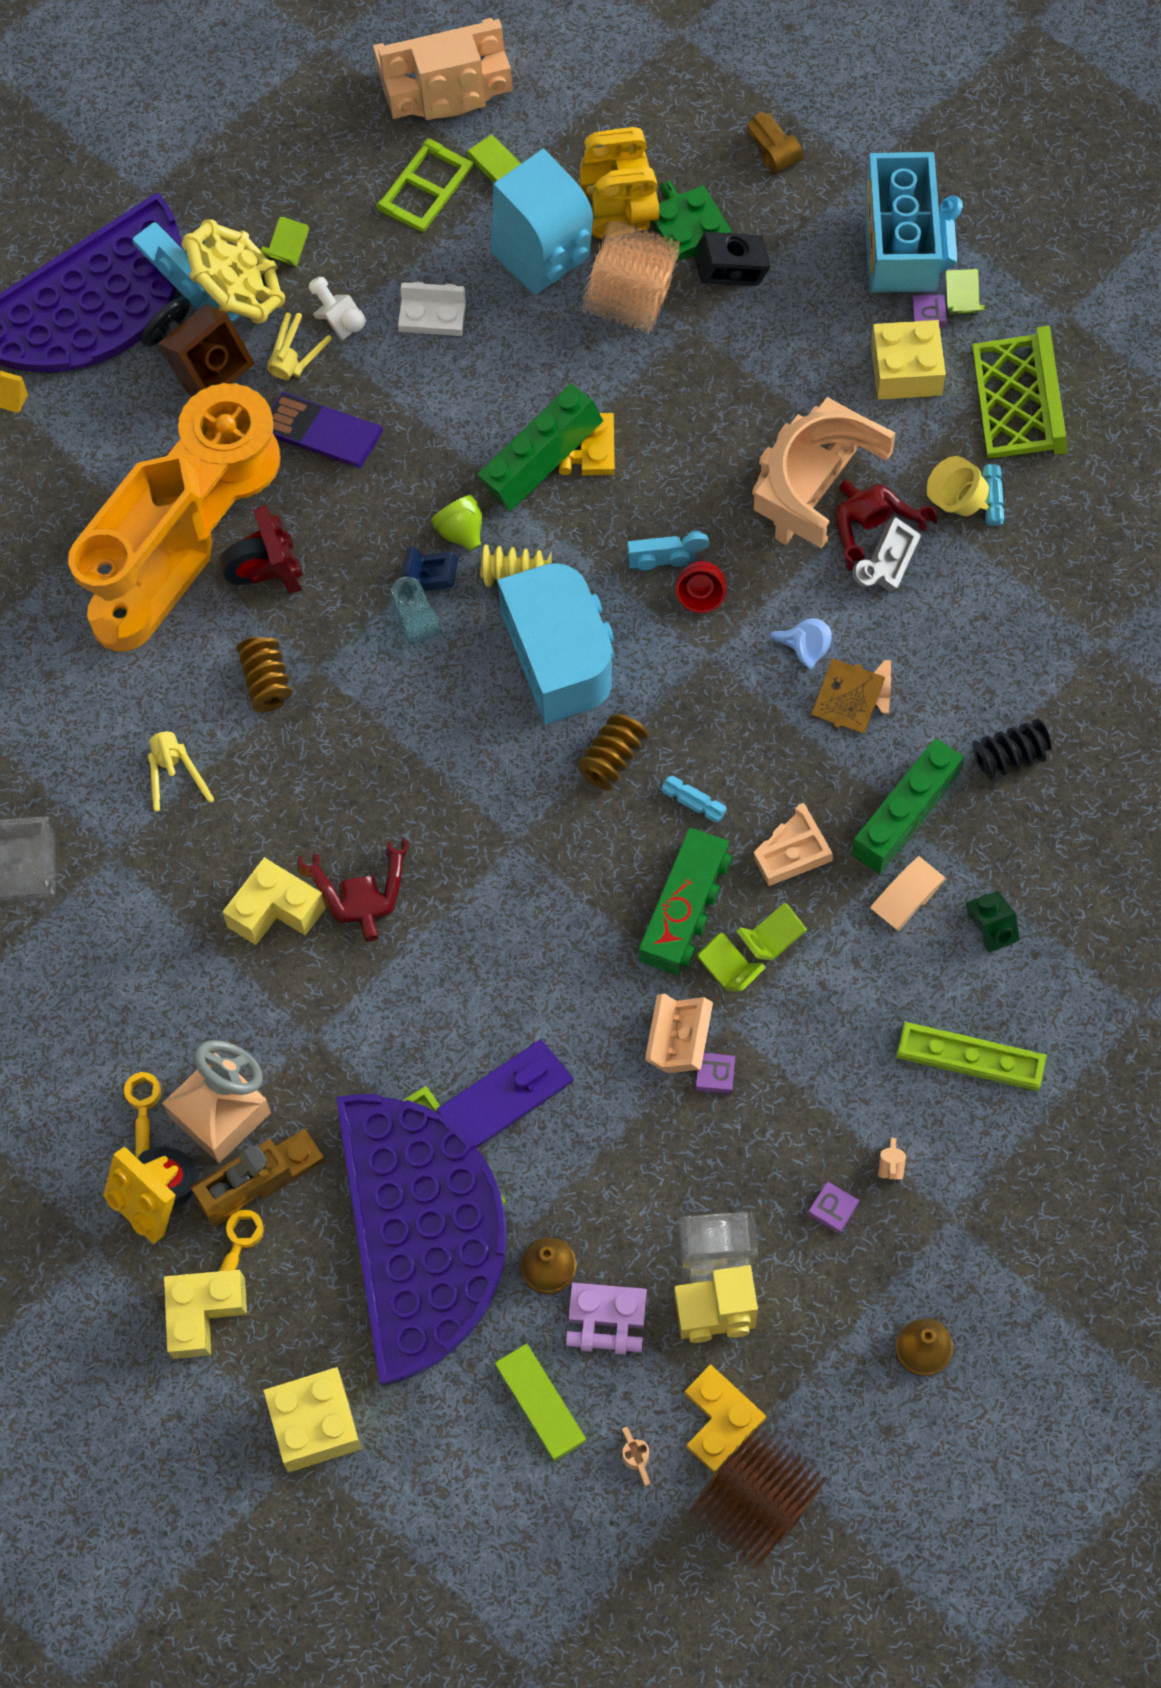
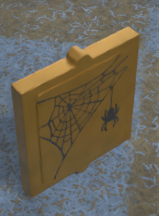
(848, 695)

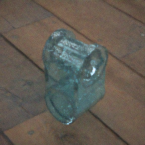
(415, 614)

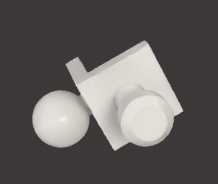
(338, 310)

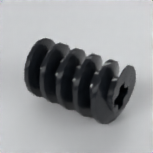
(1012, 747)

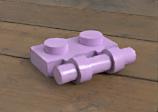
(609, 1307)

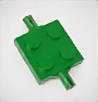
(687, 218)

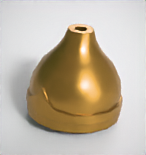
(548, 1265)
(924, 1347)

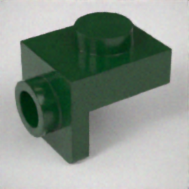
(995, 920)

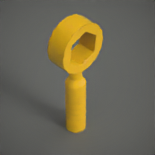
(142, 1123)
(232, 1259)

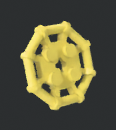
(235, 269)

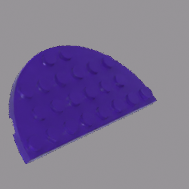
(87, 298)
(424, 1229)

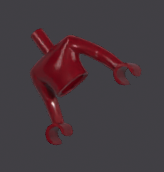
(870, 510)
(360, 895)

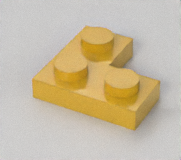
(730, 1415)

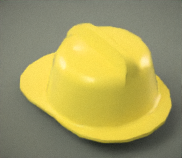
(958, 487)

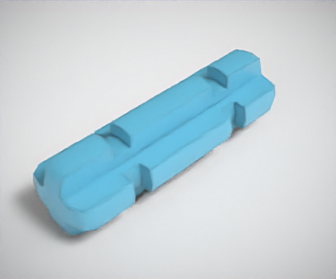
(995, 513)
(693, 799)

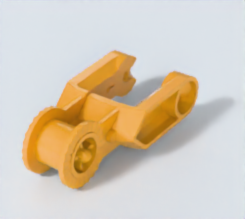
(164, 512)

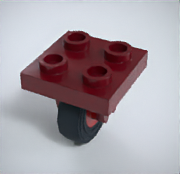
(263, 555)

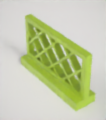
(1048, 396)

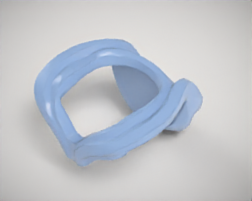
(808, 638)

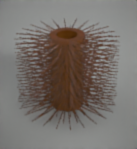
(757, 1495)

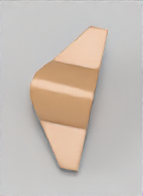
(884, 696)
(892, 1162)
(636, 1455)

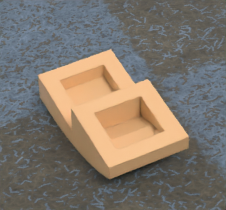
(908, 892)

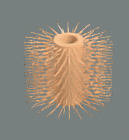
(631, 276)

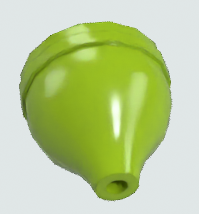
(460, 522)

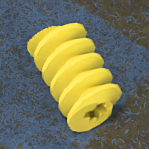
(501, 566)

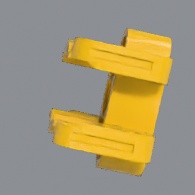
(623, 191)

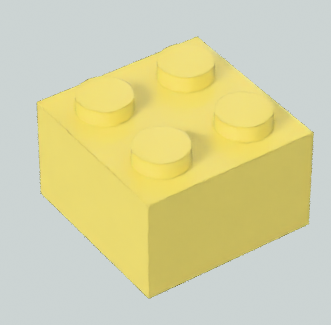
(908, 359)
(312, 1419)

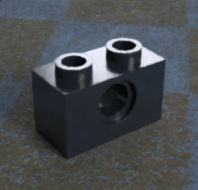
(731, 259)

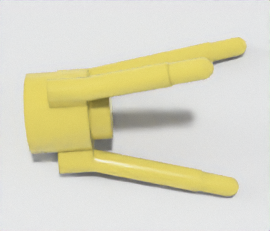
(284, 359)
(166, 754)

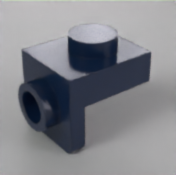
(432, 570)

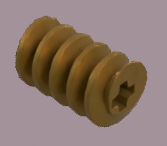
(264, 673)
(609, 749)

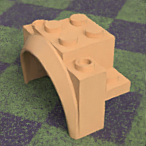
(446, 71)
(801, 470)

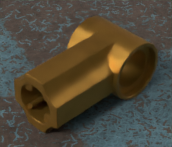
(777, 148)

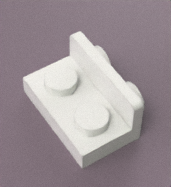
(432, 309)

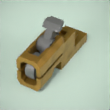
(255, 1173)

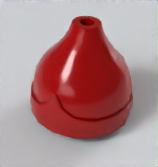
(701, 587)

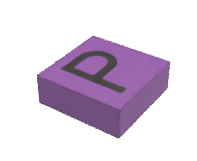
(929, 308)
(716, 1073)
(833, 1207)

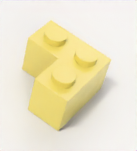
(271, 895)
(191, 1304)
(717, 1305)

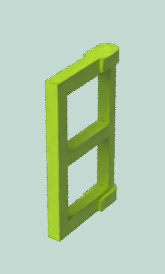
(408, 176)

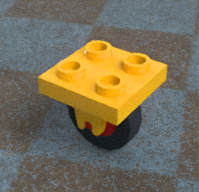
(149, 1187)

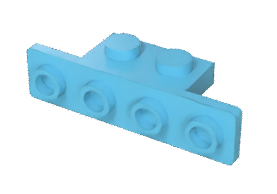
(174, 265)

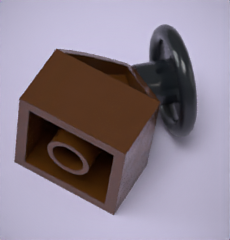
(202, 348)

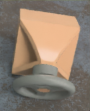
(216, 1101)

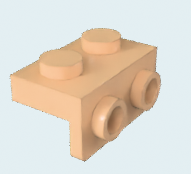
(678, 1033)

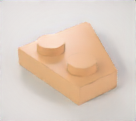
(792, 848)

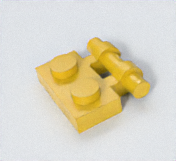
(595, 452)

